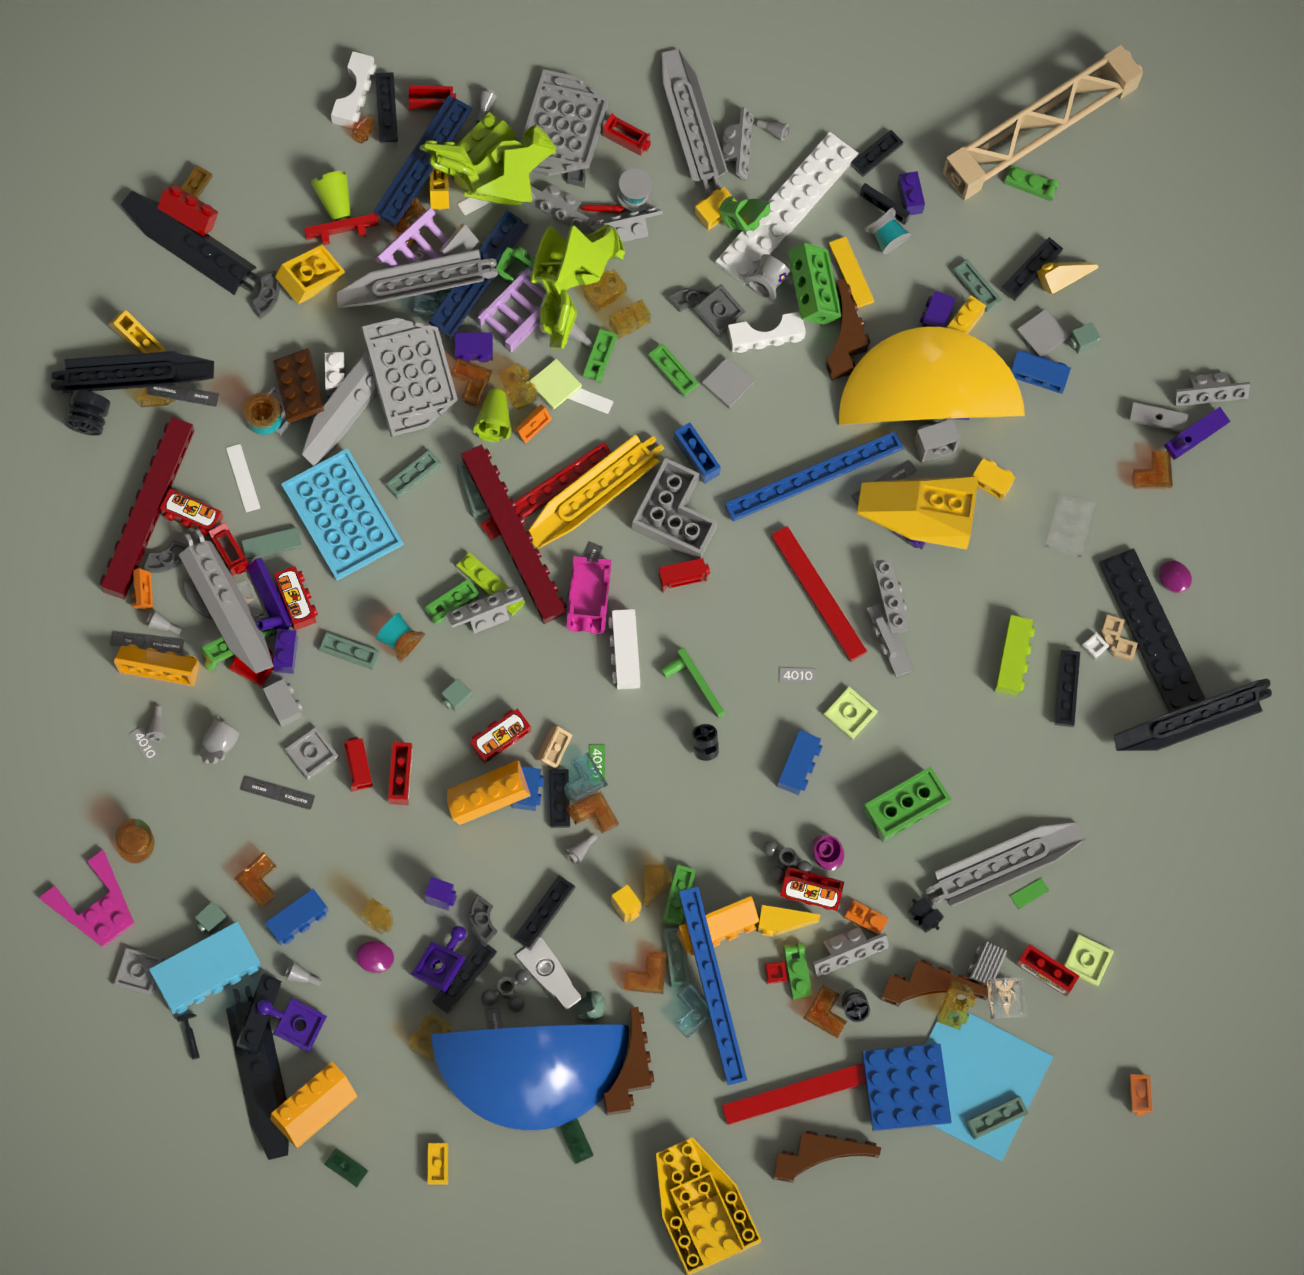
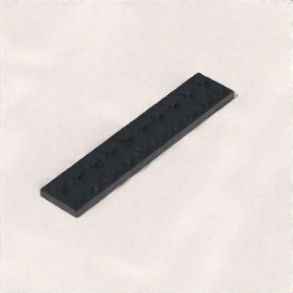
(1151, 630)

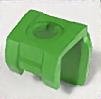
(744, 213)
(518, 254)

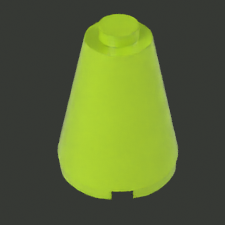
(334, 194)
(493, 418)

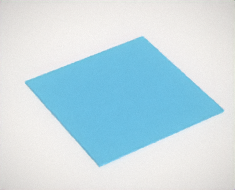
(984, 1071)

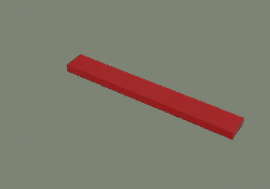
(552, 487)
(819, 593)
(794, 1094)

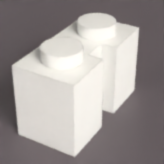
(334, 371)

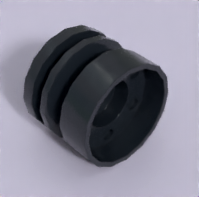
(87, 412)

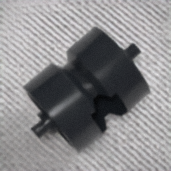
(705, 742)
(925, 914)
(855, 1005)

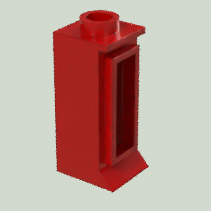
(418, 91)
(623, 140)
(238, 566)
(683, 573)
(358, 764)

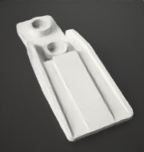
(549, 973)

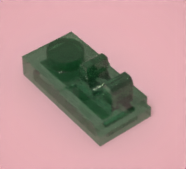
(576, 1141)
(346, 1167)

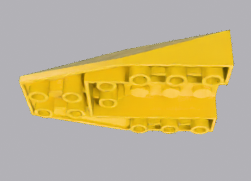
(922, 508)
(702, 1207)

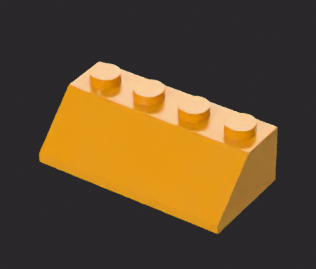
(157, 665)
(487, 793)
(725, 923)
(313, 1105)

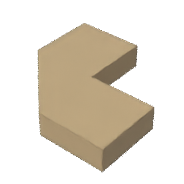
(1118, 646)

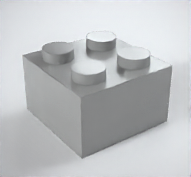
(936, 440)

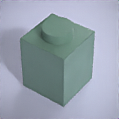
(1084, 338)
(456, 695)
(210, 918)

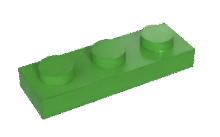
(673, 370)
(682, 880)

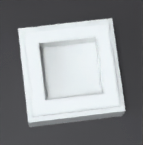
(1095, 645)

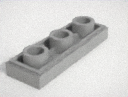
(1147, 416)

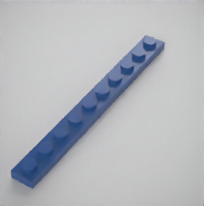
(813, 476)
(712, 985)

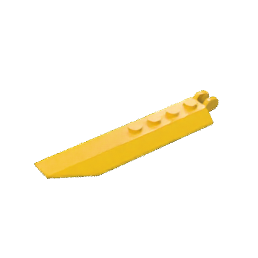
(594, 490)

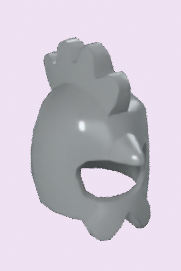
(218, 741)

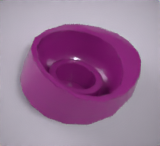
(1175, 576)
(827, 852)
(375, 957)

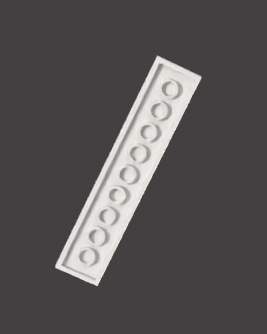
(788, 207)

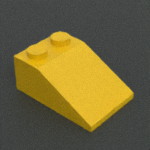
(309, 273)

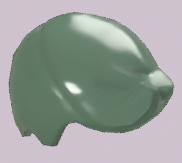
(591, 1006)

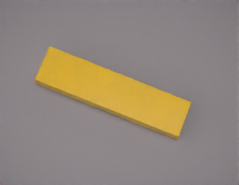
(851, 271)

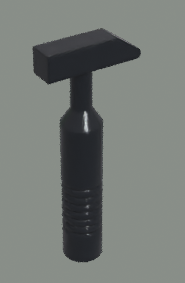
(190, 1035)

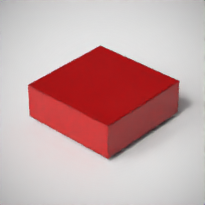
(775, 972)

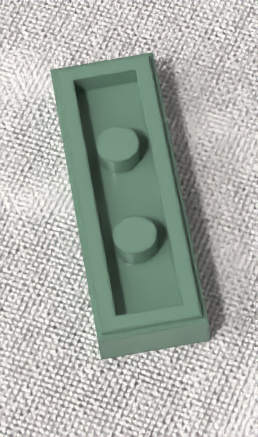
(976, 284)
(413, 474)
(475, 502)
(271, 543)
(349, 650)
(676, 959)
(997, 1117)

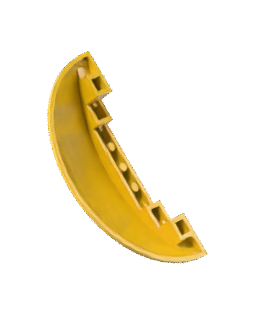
(929, 377)

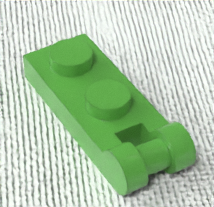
(1031, 183)
(600, 355)
(452, 600)
(798, 972)

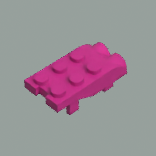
(588, 595)

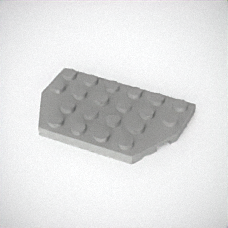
(571, 118)
(409, 373)

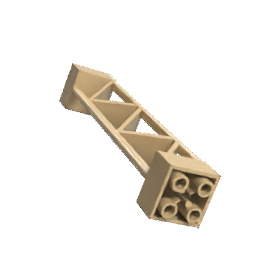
(1120, 77)

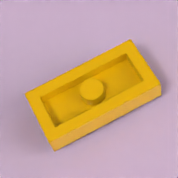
(437, 1163)

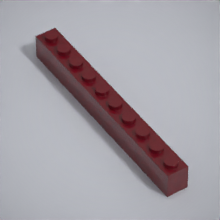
(147, 508)
(513, 534)

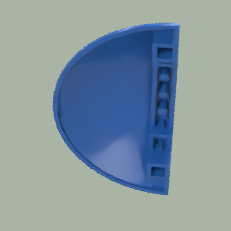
(531, 1073)

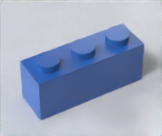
(1040, 371)
(697, 452)
(800, 763)
(297, 917)

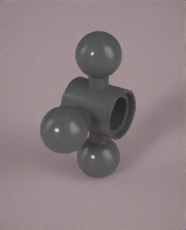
(777, 874)
(516, 1003)

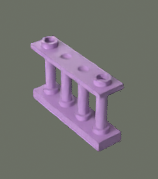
(413, 232)
(525, 326)

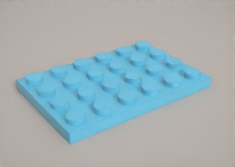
(342, 514)

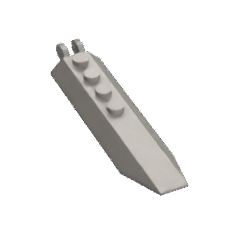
(692, 119)
(417, 279)
(340, 411)
(225, 602)
(1005, 862)

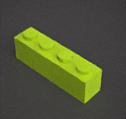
(1014, 655)

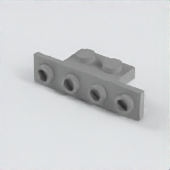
(737, 143)
(560, 206)
(629, 226)
(1211, 389)
(891, 595)
(486, 611)
(890, 643)
(848, 949)

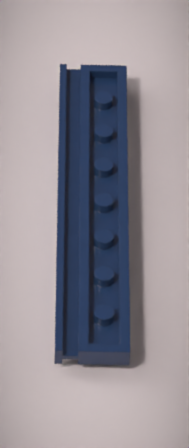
(417, 168)
(463, 298)

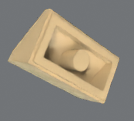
(554, 747)

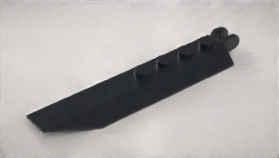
(198, 251)
(132, 371)
(1195, 718)
(260, 1080)

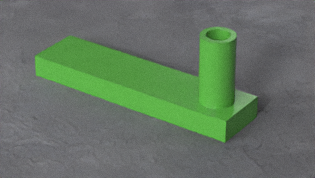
(218, 650)
(685, 660)

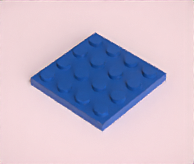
(906, 1087)

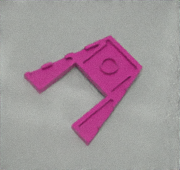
(104, 918)

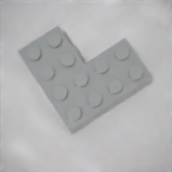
(665, 514)

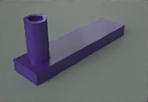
(1196, 433)
(270, 597)

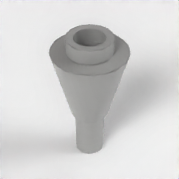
(486, 100)
(779, 130)
(578, 335)
(159, 622)
(156, 730)
(577, 852)
(298, 974)

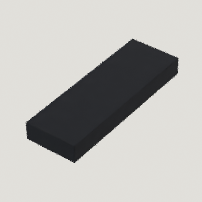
(876, 153)
(884, 203)
(558, 800)

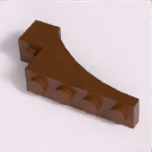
(851, 337)
(925, 981)
(635, 1071)
(816, 1150)

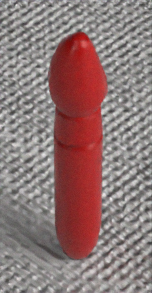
(603, 208)

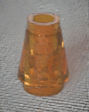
(363, 129)

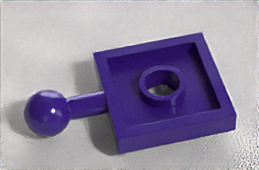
(437, 954)
(286, 1027)

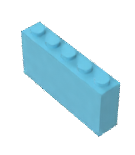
(205, 968)

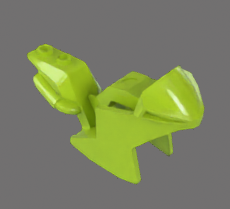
(504, 170)
(566, 265)

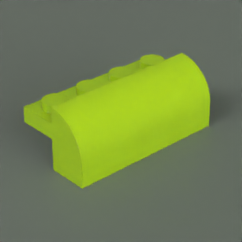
(482, 139)

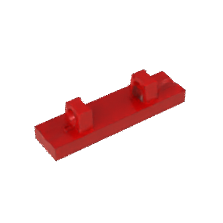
(337, 227)

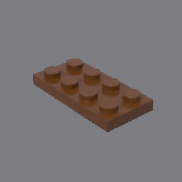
(298, 385)

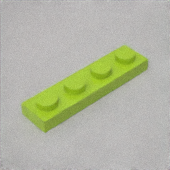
(485, 579)

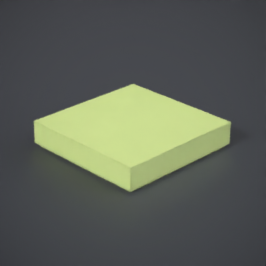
(555, 384)
(850, 713)
(1088, 960)

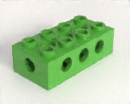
(814, 284)
(907, 791)

